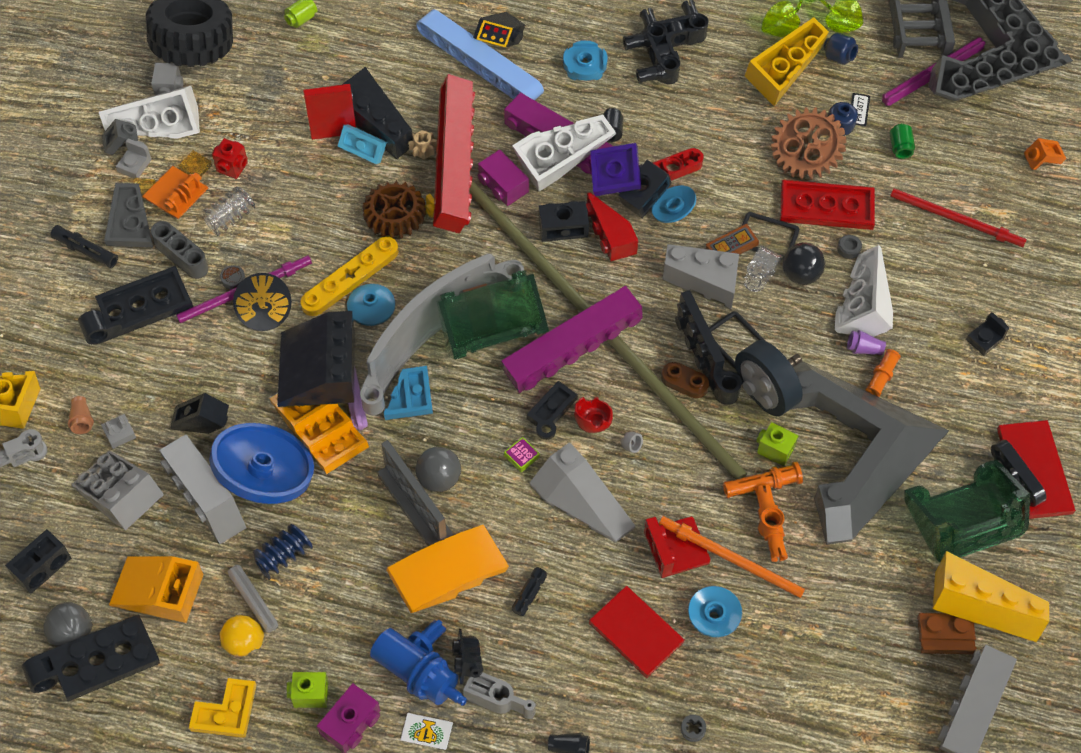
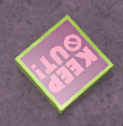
(522, 454)

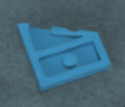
(411, 395)

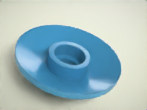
(674, 204)
(372, 312)
(715, 600)

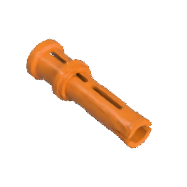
(775, 477)

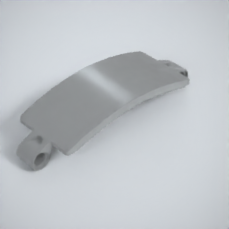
(419, 322)

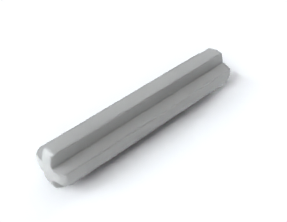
(253, 598)

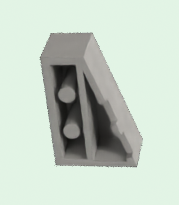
(703, 271)

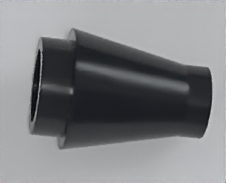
(569, 743)

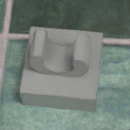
(118, 431)

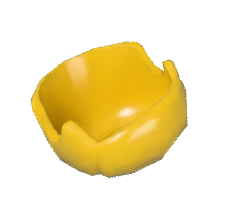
(241, 635)

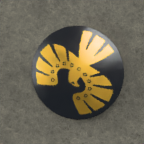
(262, 301)

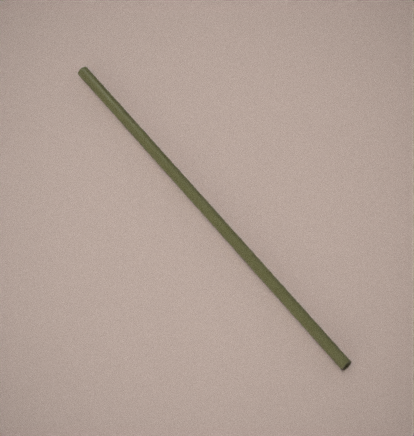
(617, 343)

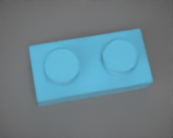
(362, 144)

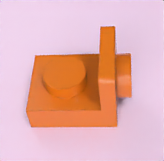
(1044, 151)

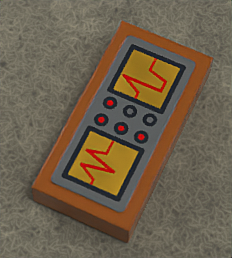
(736, 241)

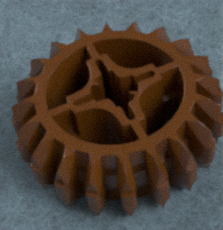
(393, 201)

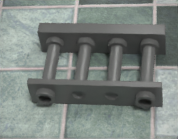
(941, 24)

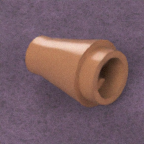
(80, 418)

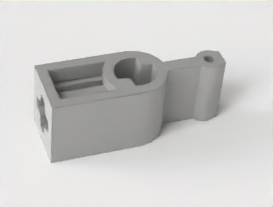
(485, 689)

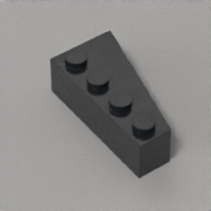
(377, 114)

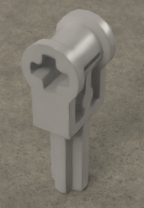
(21, 449)

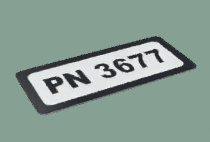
(861, 103)

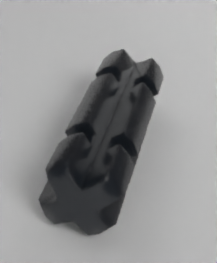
(529, 591)

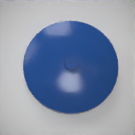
(261, 463)

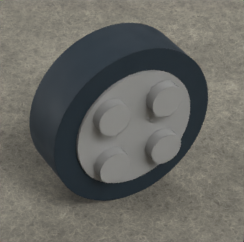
(769, 377)

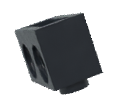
(38, 561)

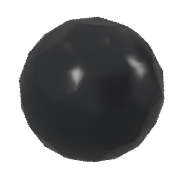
(803, 263)

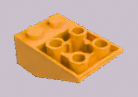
(158, 586)

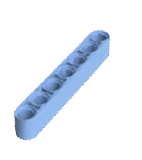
(478, 56)

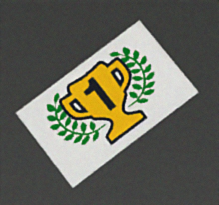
(426, 731)

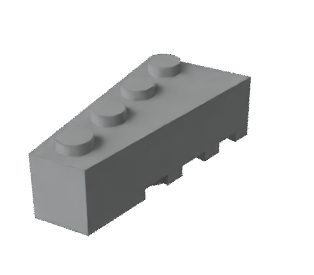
(202, 489)

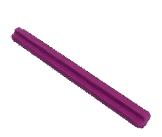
(924, 76)

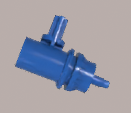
(417, 665)

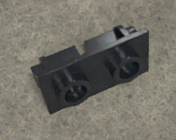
(467, 656)

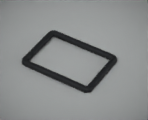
(771, 220)
(744, 322)

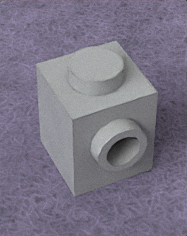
(166, 78)

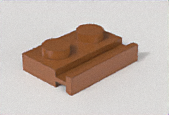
(946, 634)

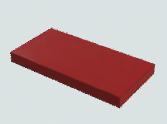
(827, 204)
(1038, 450)

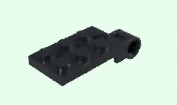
(101, 327)
(706, 351)
(47, 668)

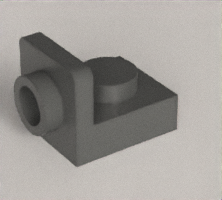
(117, 134)

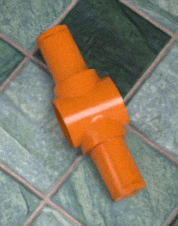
(772, 534)

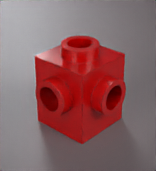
(230, 158)

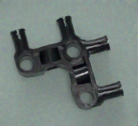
(662, 36)

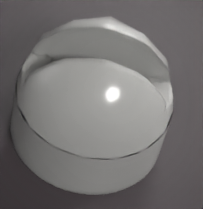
(635, 438)

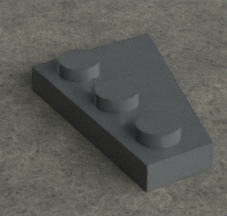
(128, 218)

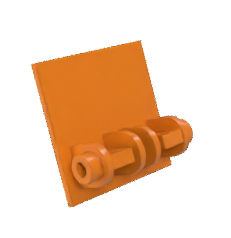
(176, 191)

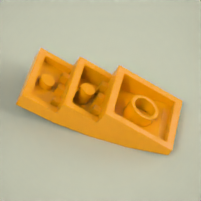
(324, 432)
(447, 568)

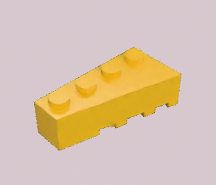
(784, 61)
(17, 398)
(988, 599)

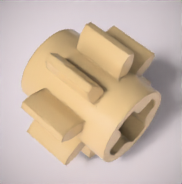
(423, 144)

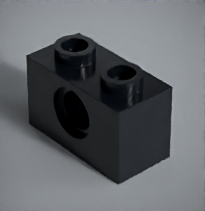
(642, 201)
(573, 227)

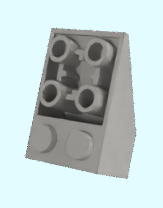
(118, 489)

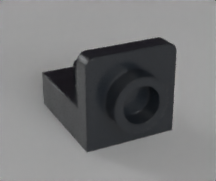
(988, 334)

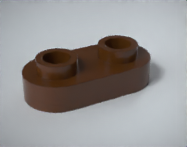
(684, 380)

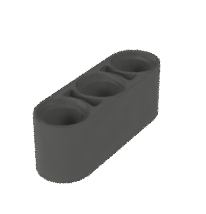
(179, 249)

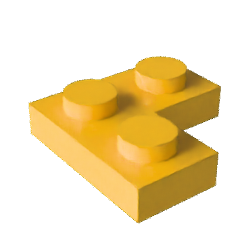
(231, 716)

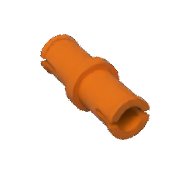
(883, 372)

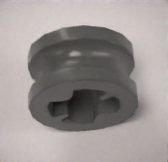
(692, 736)

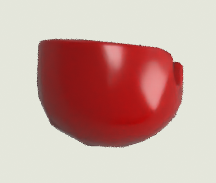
(593, 415)

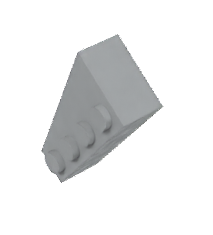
(977, 701)

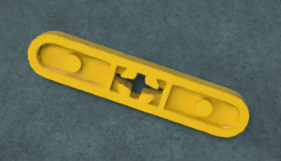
(337, 286)

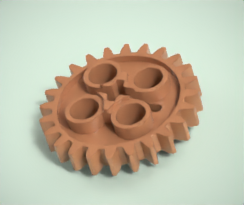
(827, 150)

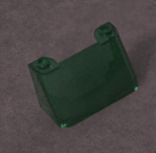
(491, 314)
(973, 515)

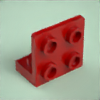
(672, 553)

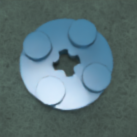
(585, 71)

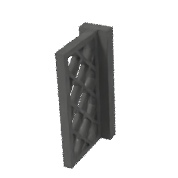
(412, 497)

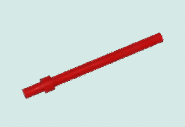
(1001, 234)

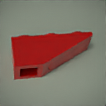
(613, 229)

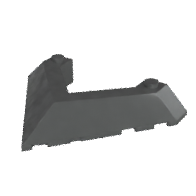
(1019, 51)
(896, 449)

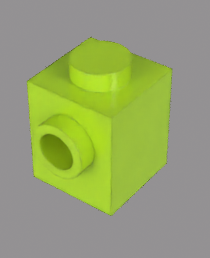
(776, 443)
(308, 690)

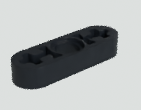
(1010, 459)

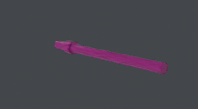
(287, 269)

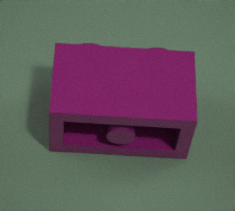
(503, 178)

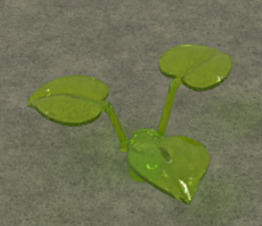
(782, 17)

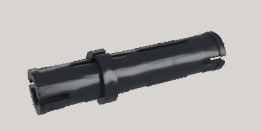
(62, 235)

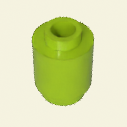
(300, 12)

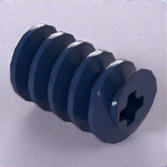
(281, 550)

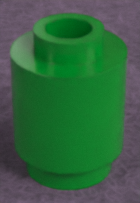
(902, 141)

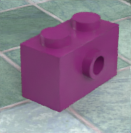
(349, 719)

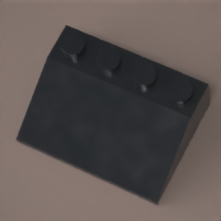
(318, 361)

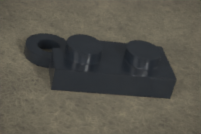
(551, 409)

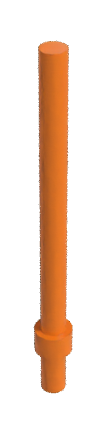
(684, 532)

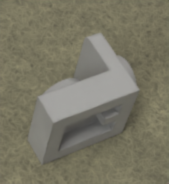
(134, 160)

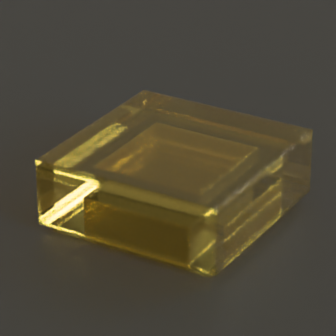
(195, 163)

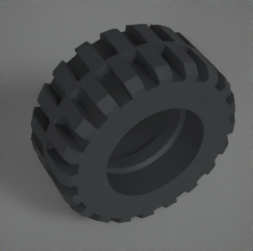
(189, 31)

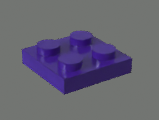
(615, 169)

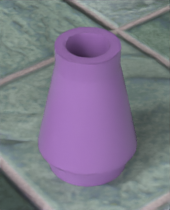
(863, 343)

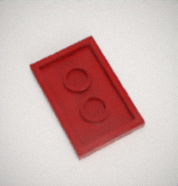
(329, 110)
(636, 631)

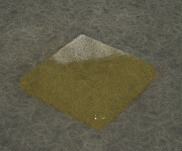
(145, 184)

